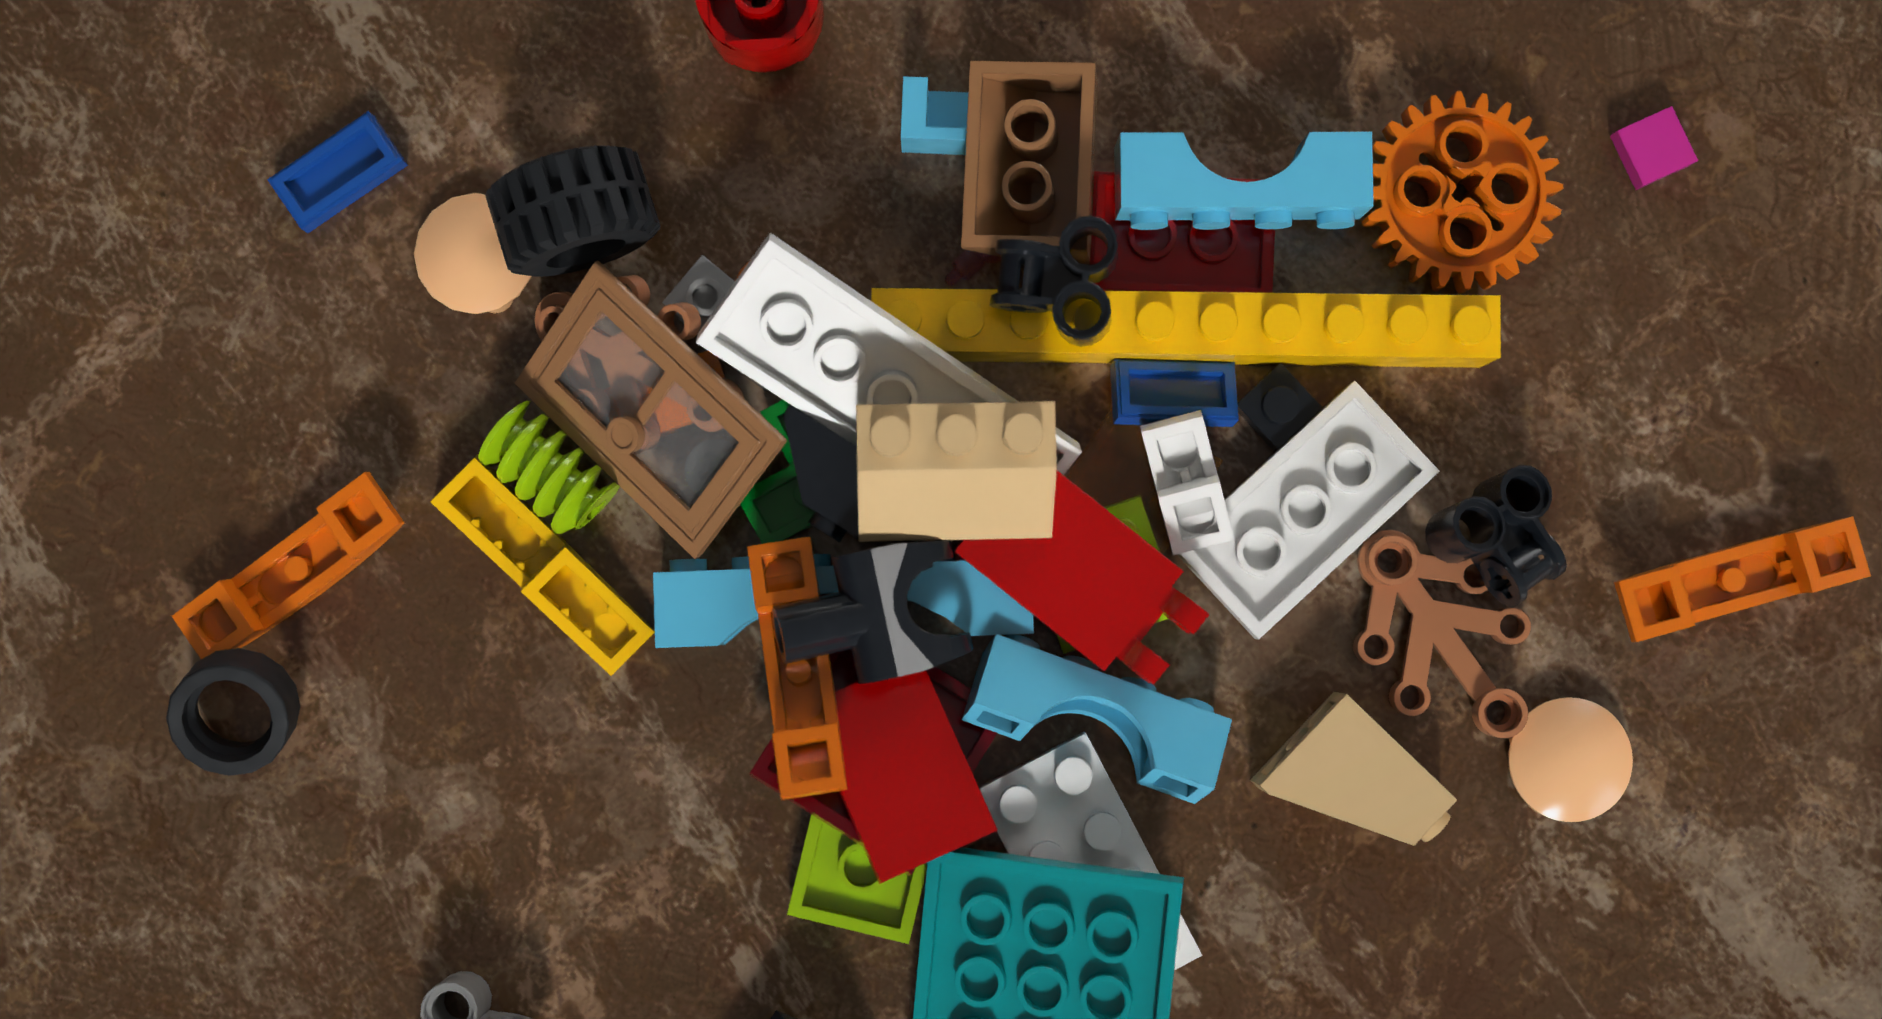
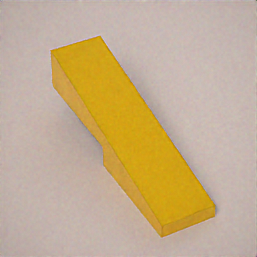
(543, 565)

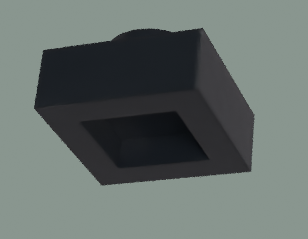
(1278, 407)

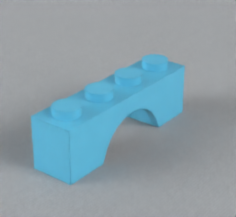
(1165, 181)
(1170, 740)

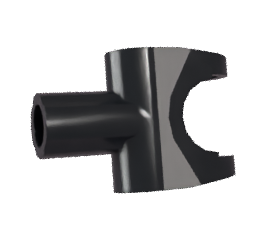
(870, 615)

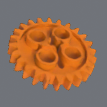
(1495, 152)

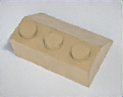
(956, 471)

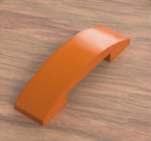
(293, 571)
(1741, 577)
(802, 691)

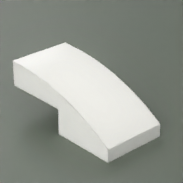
(1187, 482)

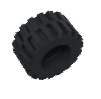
(572, 210)

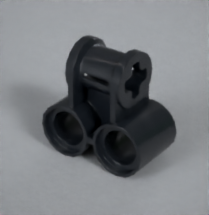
(1056, 279)
(1500, 535)

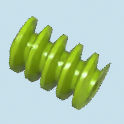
(544, 471)

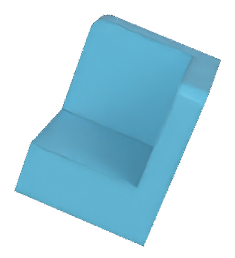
(932, 119)

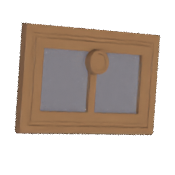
(649, 410)

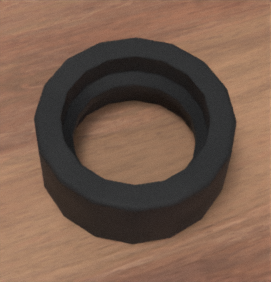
(208, 748)

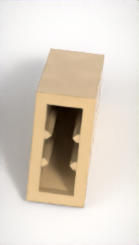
(1357, 774)

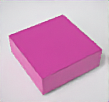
(1653, 148)

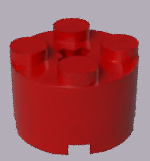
(764, 36)

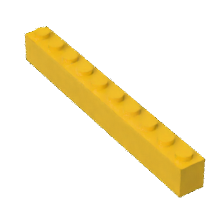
(1215, 328)

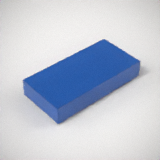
(337, 172)
(1164, 389)

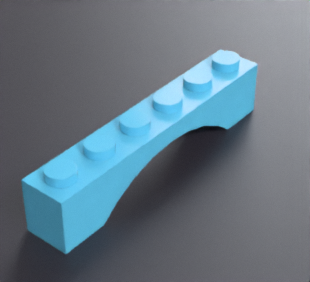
(715, 605)

